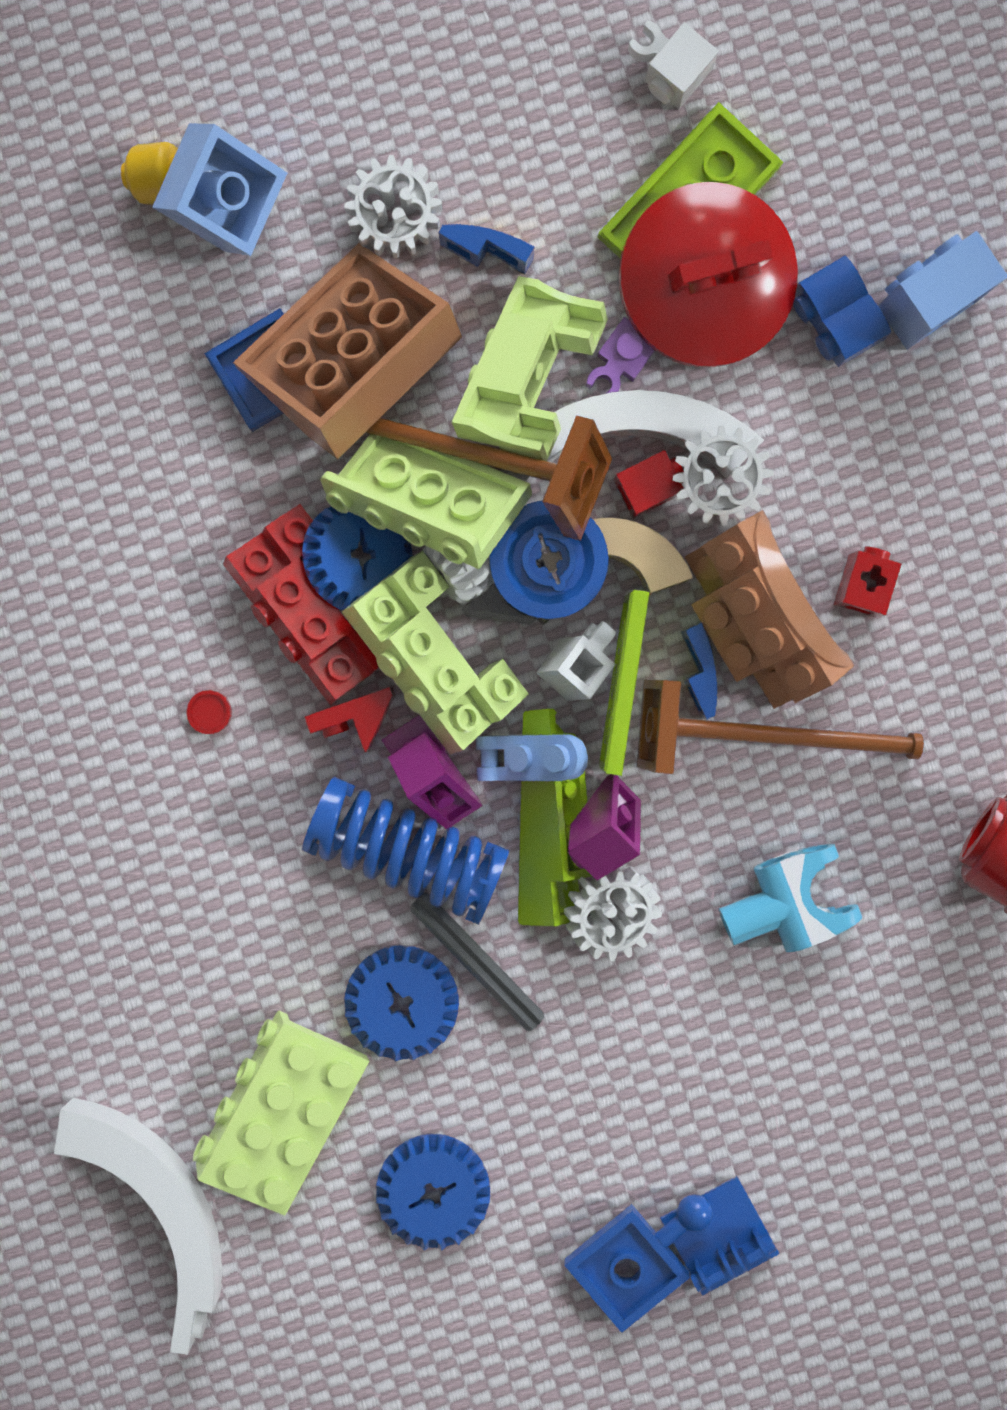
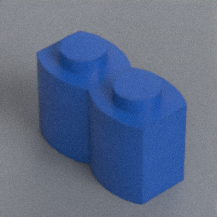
(840, 312)

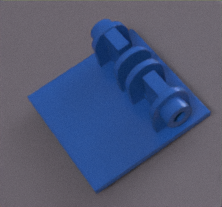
(729, 1244)

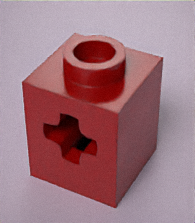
(649, 483)
(852, 590)

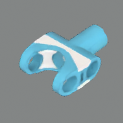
(788, 903)

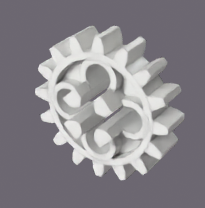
(416, 196)
(723, 502)
(630, 924)

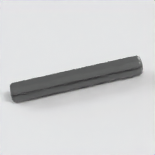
(478, 962)

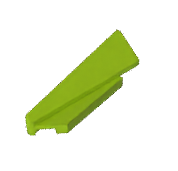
(545, 821)

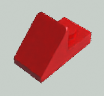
(366, 712)

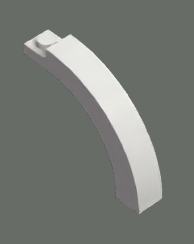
(652, 416)
(171, 1191)

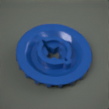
(329, 560)
(534, 588)
(411, 974)
(441, 1162)

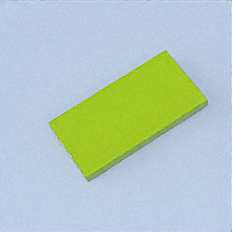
(714, 151)
(623, 682)

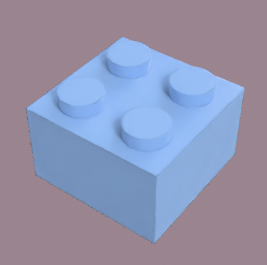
(219, 189)
(940, 287)

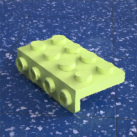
(428, 497)
(278, 1114)

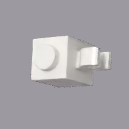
(676, 63)
(578, 664)

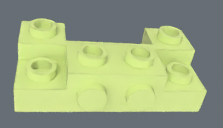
(516, 364)
(424, 659)

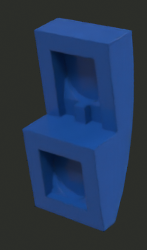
(474, 242)
(703, 684)

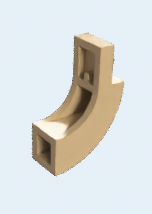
(642, 550)

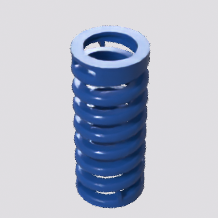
(474, 885)

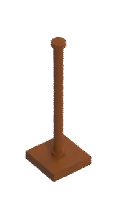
(573, 480)
(662, 725)

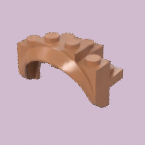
(762, 615)

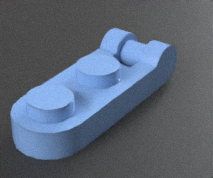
(531, 757)

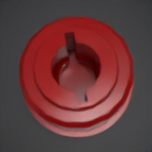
(986, 853)

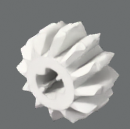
(463, 580)

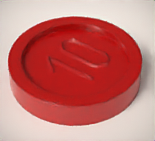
(209, 712)

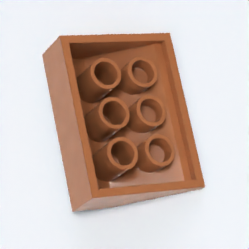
(350, 349)

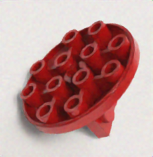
(708, 274)

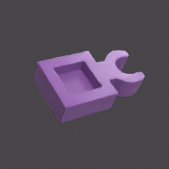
(624, 355)

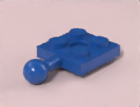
(633, 1238)

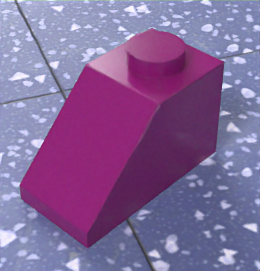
(433, 781)
(606, 829)

